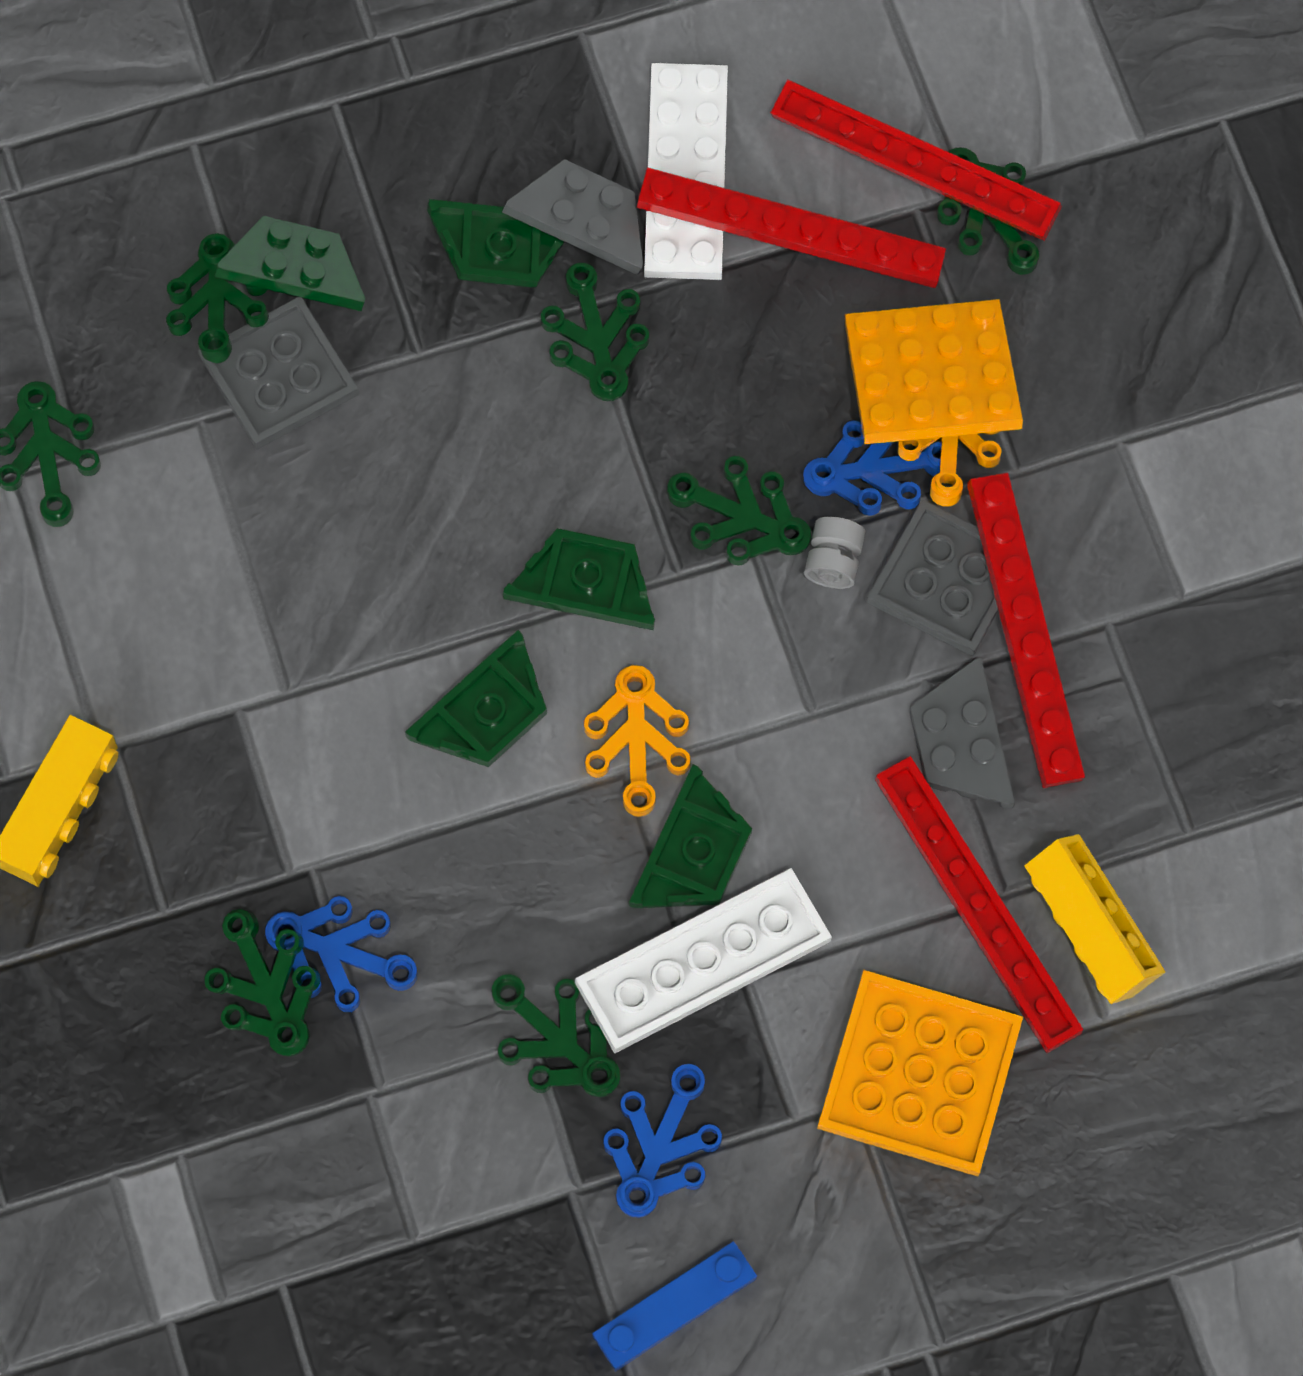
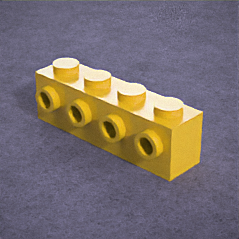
(55, 800)
(1094, 919)

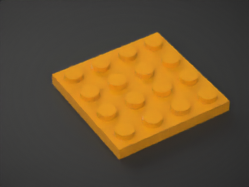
(933, 371)
(920, 1073)

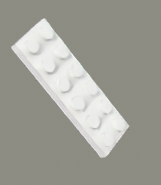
(689, 142)
(702, 960)

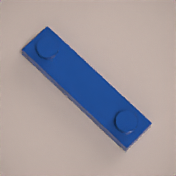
(674, 1306)

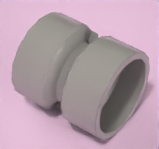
(834, 552)

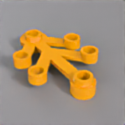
(951, 495)
(636, 732)

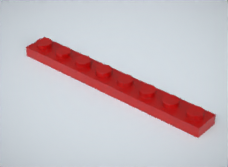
(916, 160)
(791, 227)
(1025, 630)
(979, 905)

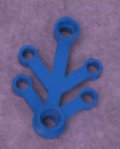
(869, 468)
(335, 948)
(659, 1148)

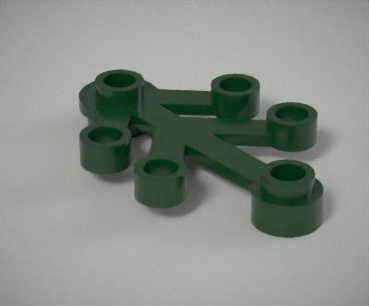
(975, 220)
(214, 294)
(596, 337)
(45, 445)
(743, 516)
(268, 986)
(559, 1043)

